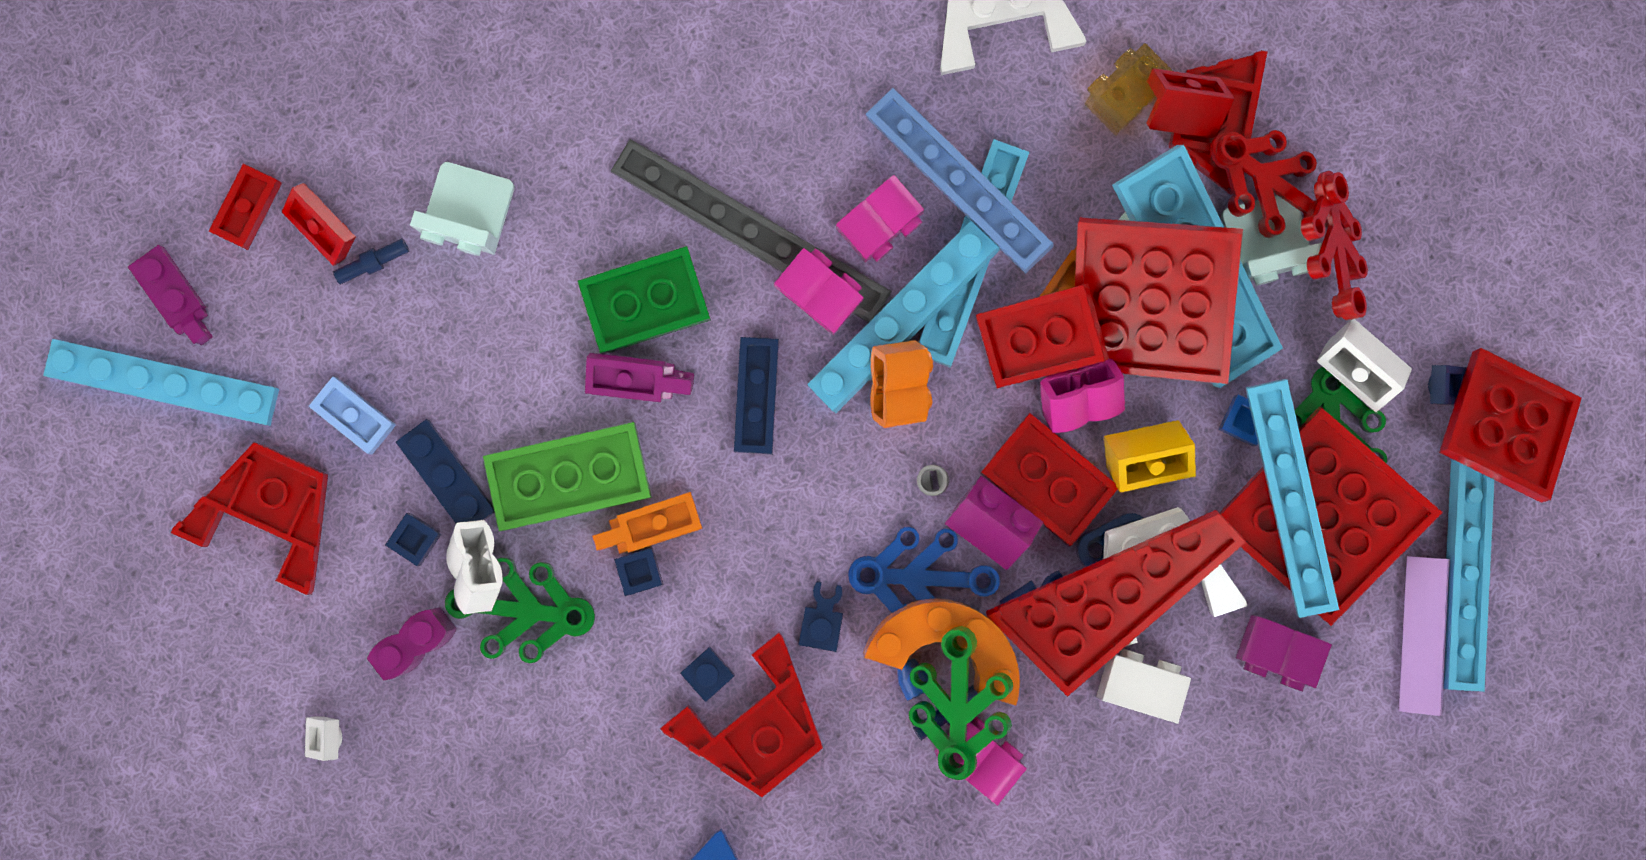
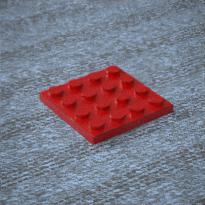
(1162, 295)
(1361, 505)

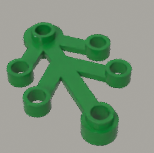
(1331, 404)
(530, 611)
(957, 708)

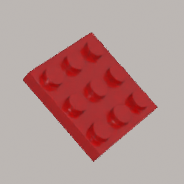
(1510, 425)

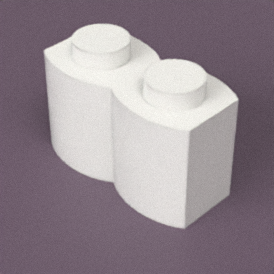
(474, 567)

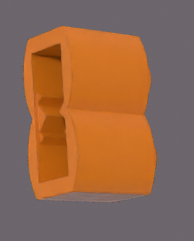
(900, 383)

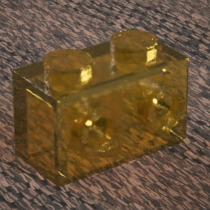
(1125, 92)

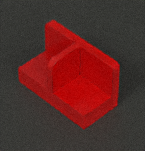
(1188, 103)

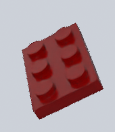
(1042, 336)
(1049, 479)

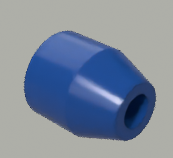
(908, 689)

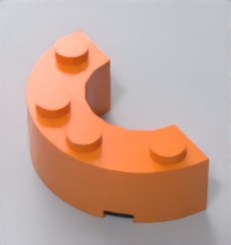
(927, 623)

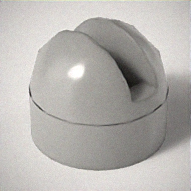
(925, 480)

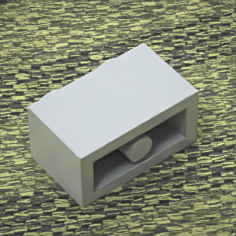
(1364, 365)
(1144, 687)

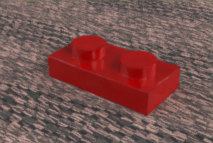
(245, 206)
(318, 224)

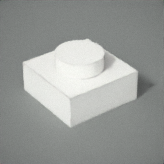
(322, 738)

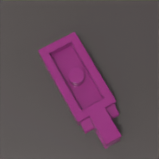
(171, 294)
(635, 378)

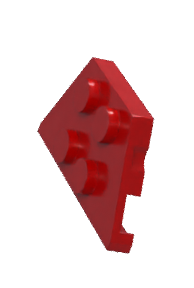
(1244, 81)

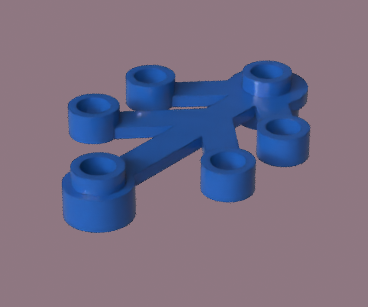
(915, 575)

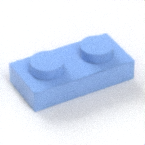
(352, 415)

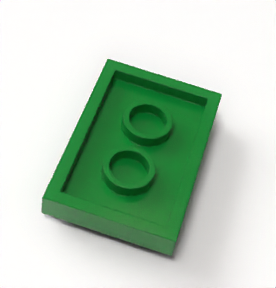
(644, 300)

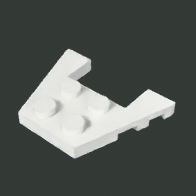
(972, 14)
(1218, 588)

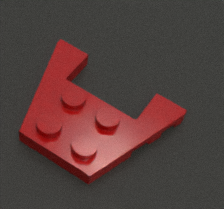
(271, 495)
(767, 738)

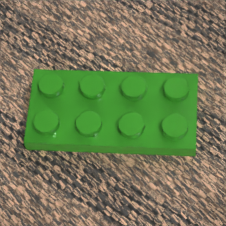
(567, 476)

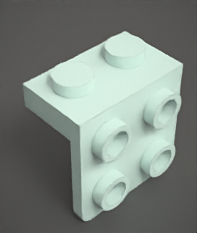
(465, 209)
(1268, 257)

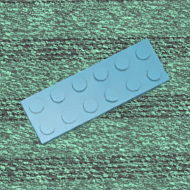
(1174, 194)

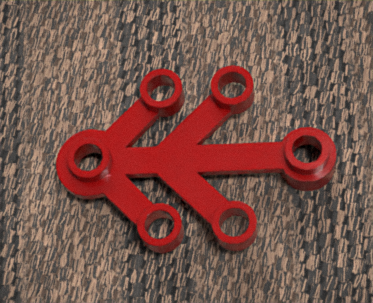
(1264, 175)
(1343, 229)

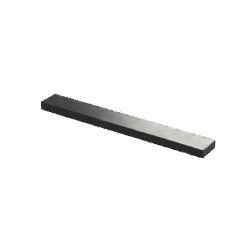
(731, 219)

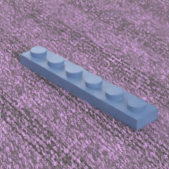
(959, 180)

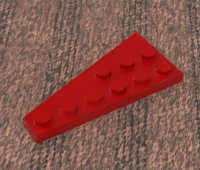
(1097, 611)

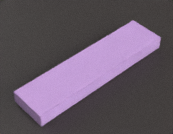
(1424, 635)

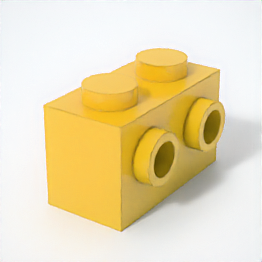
(1150, 456)

